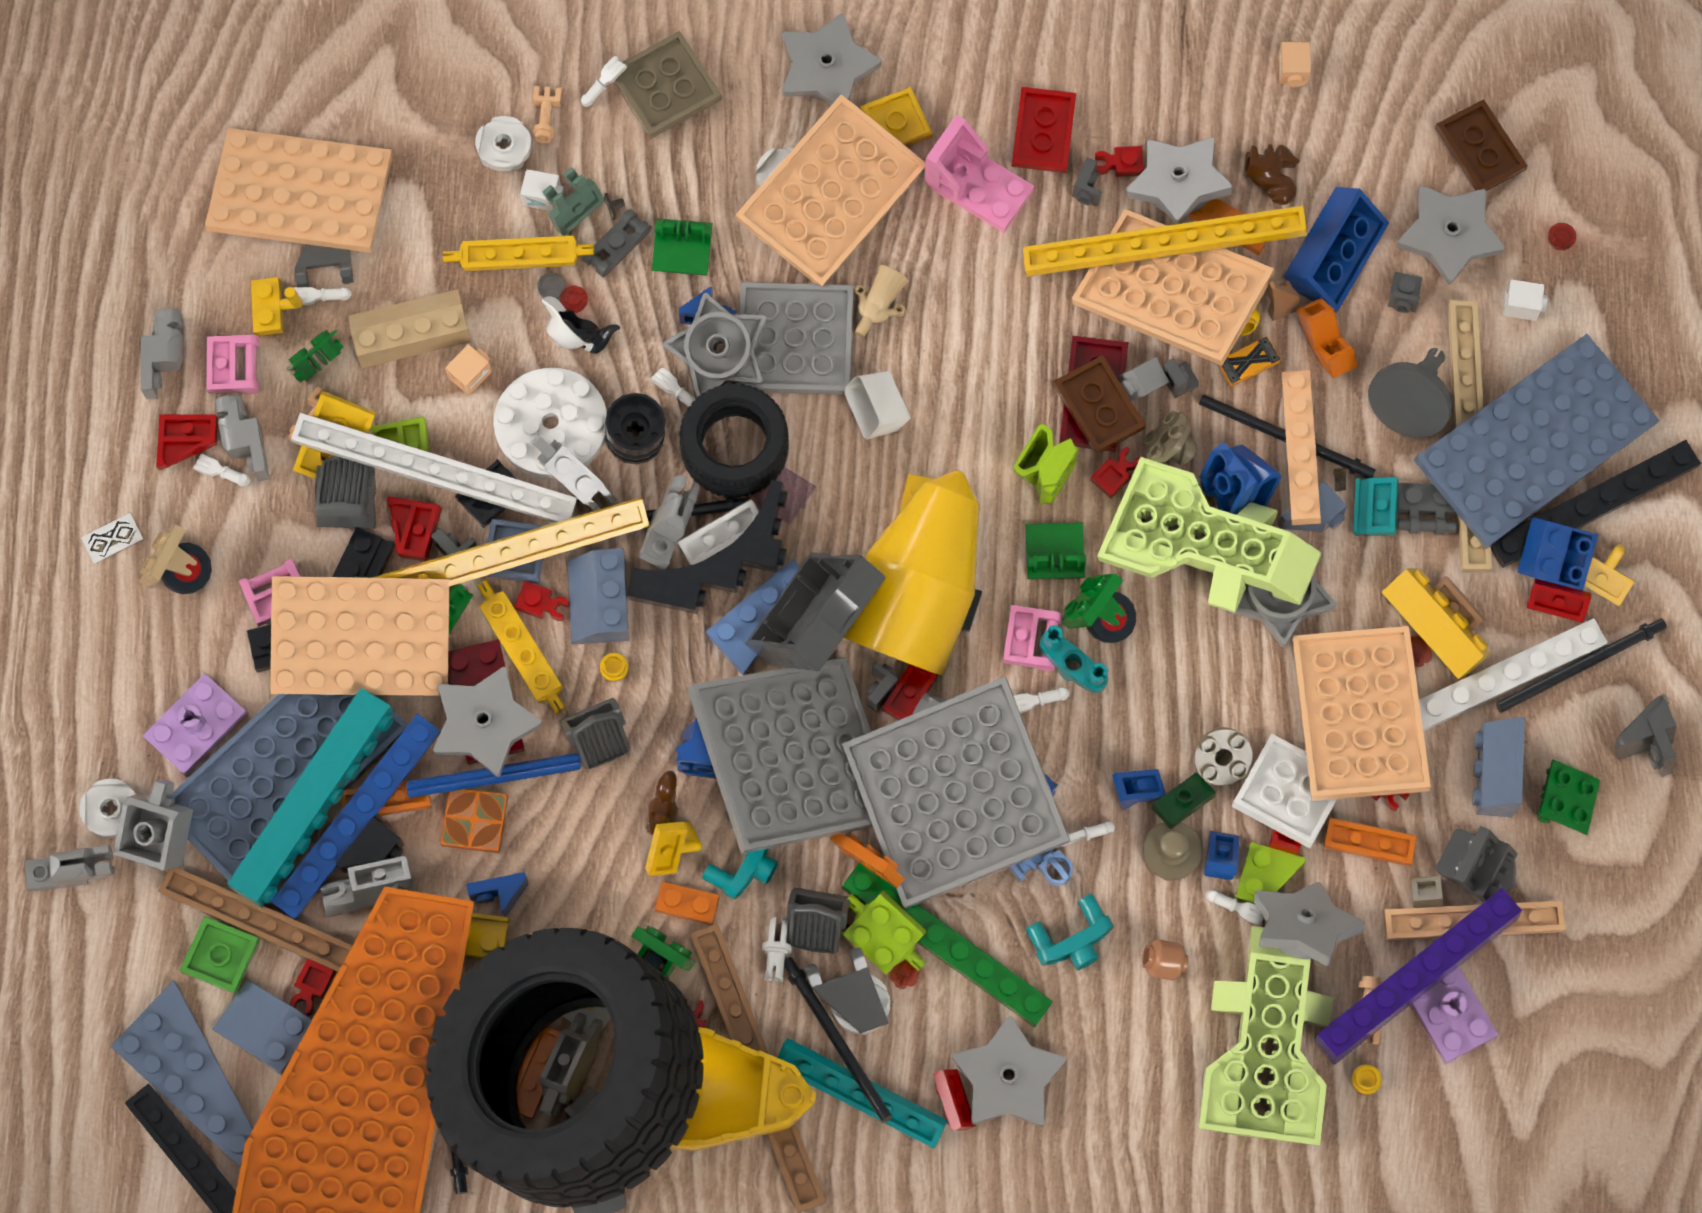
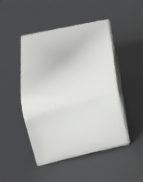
(876, 404)

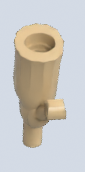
(880, 297)

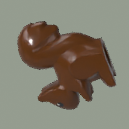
(1266, 172)
(663, 806)

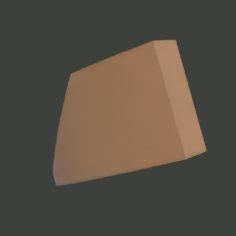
(1283, 299)

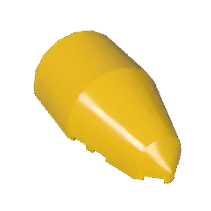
(928, 574)
(743, 1095)

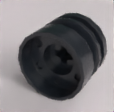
(639, 413)

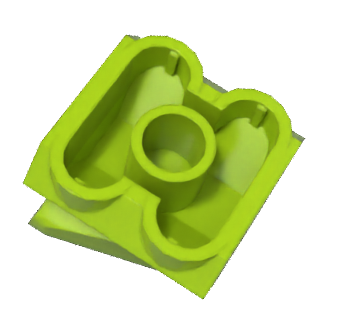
(1046, 464)

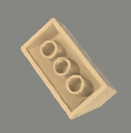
(409, 328)

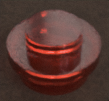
(1562, 236)
(574, 298)

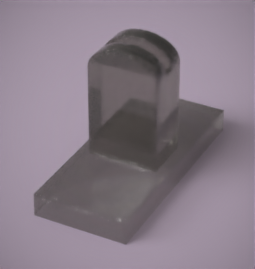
(613, 204)
(1340, 479)

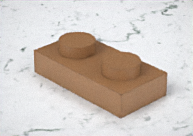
(1459, 603)

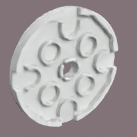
(545, 395)

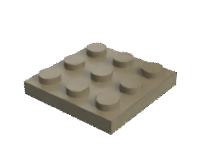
(666, 85)

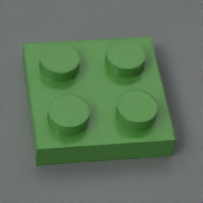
(220, 955)

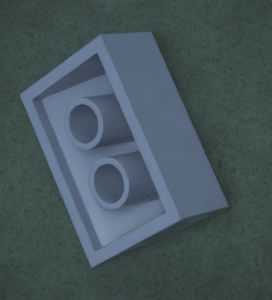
(598, 597)
(1499, 767)

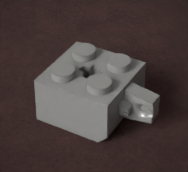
(153, 828)

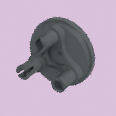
(1412, 397)

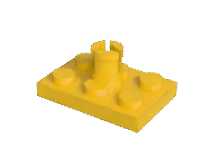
(339, 412)

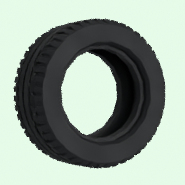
(731, 402)

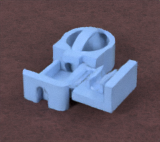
(1044, 859)

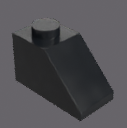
(371, 845)

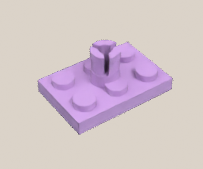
(195, 724)
(1453, 1017)

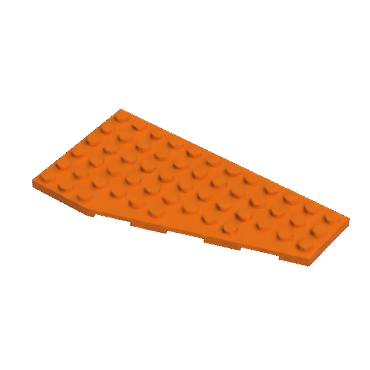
(353, 1104)

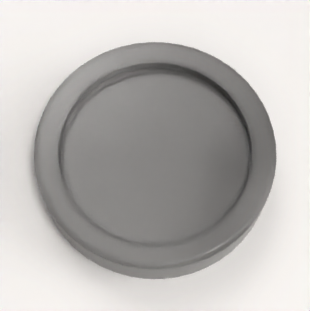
(551, 285)

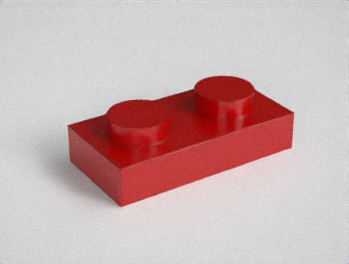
(1559, 600)
(909, 692)
(954, 1099)

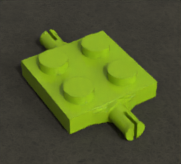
(885, 932)

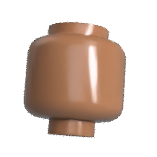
(1164, 959)

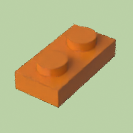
(687, 903)

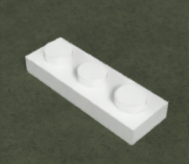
(718, 533)

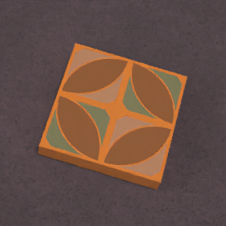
(474, 820)

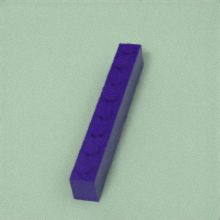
(1418, 976)

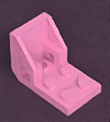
(966, 176)

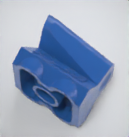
(1238, 478)
(693, 755)

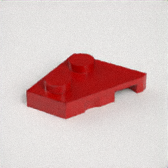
(184, 436)
(413, 526)

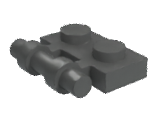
(1424, 500)

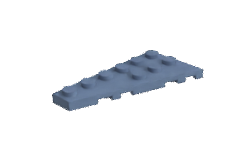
(180, 1064)

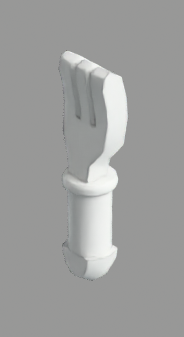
(609, 74)
(310, 295)
(669, 384)
(211, 467)
(1027, 701)
(1091, 832)
(1246, 910)

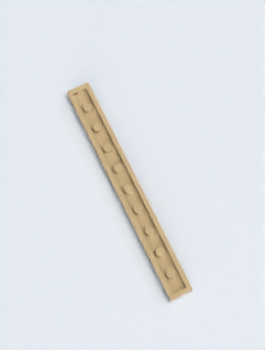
(1467, 401)

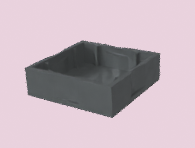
(815, 611)

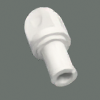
(776, 951)

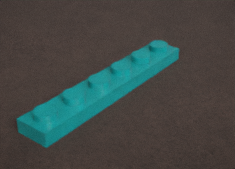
(840, 1084)

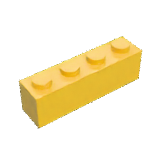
(1436, 622)

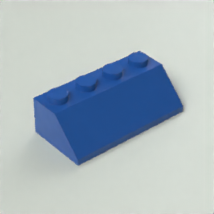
(1337, 247)

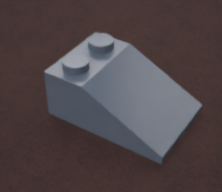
(263, 1026)

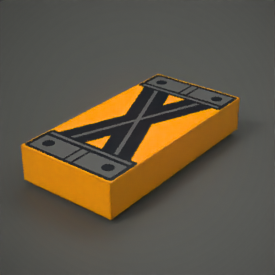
(1249, 361)

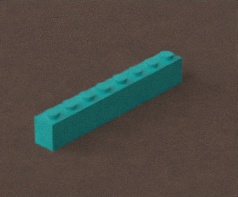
(311, 798)

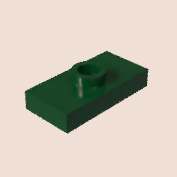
(1183, 800)

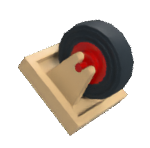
(180, 565)

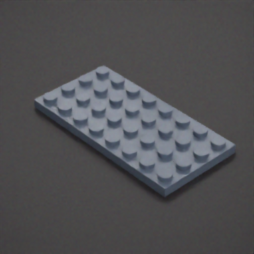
(1536, 440)
(256, 770)

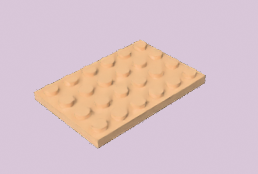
(299, 190)
(830, 191)
(1180, 299)
(359, 635)
(1360, 713)

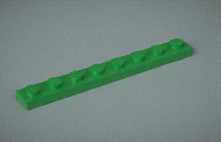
(957, 951)

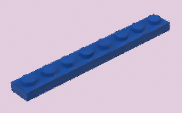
(355, 815)

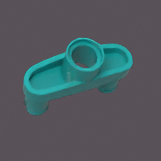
(1059, 650)
(755, 866)
(1077, 947)

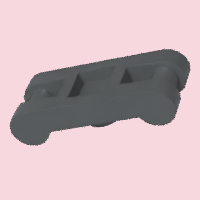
(617, 243)

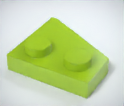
(407, 432)
(1266, 871)

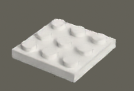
(1280, 793)

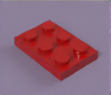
(1043, 129)

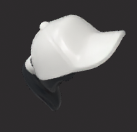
(575, 332)

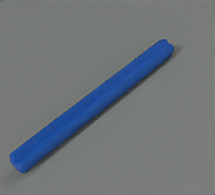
(484, 777)

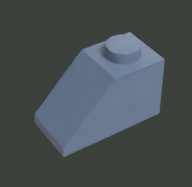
(1331, 511)

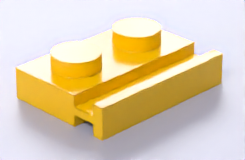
(486, 935)

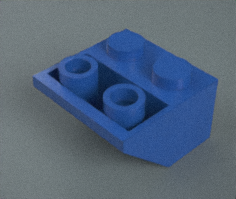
(1557, 553)

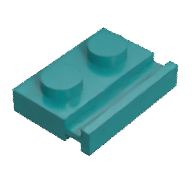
(1376, 506)

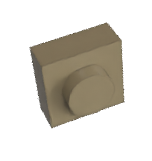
(1427, 892)

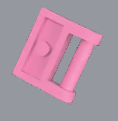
(223, 364)
(261, 603)
(1022, 636)

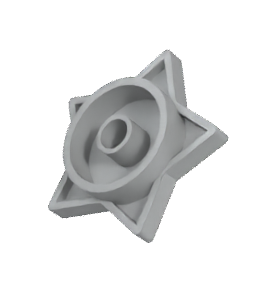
(828, 45)
(1179, 178)
(1449, 249)
(717, 326)
(1281, 616)
(489, 741)
(1305, 923)
(994, 1094)

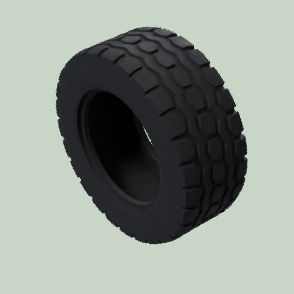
(501, 1015)

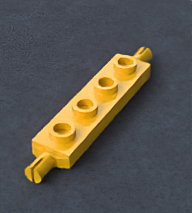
(518, 253)
(521, 647)

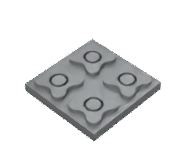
(805, 336)

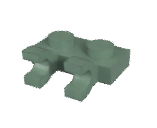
(577, 206)

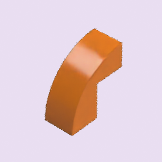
(1324, 338)

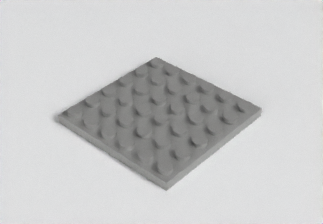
(782, 752)
(956, 792)

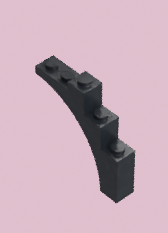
(755, 548)

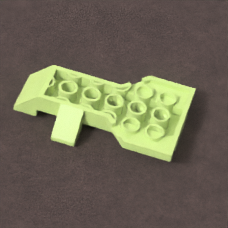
(1235, 548)
(1271, 1007)

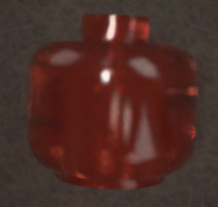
(1421, 651)
(904, 975)

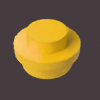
(614, 667)
(1366, 1079)

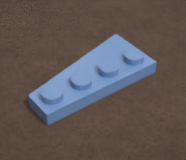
(737, 626)

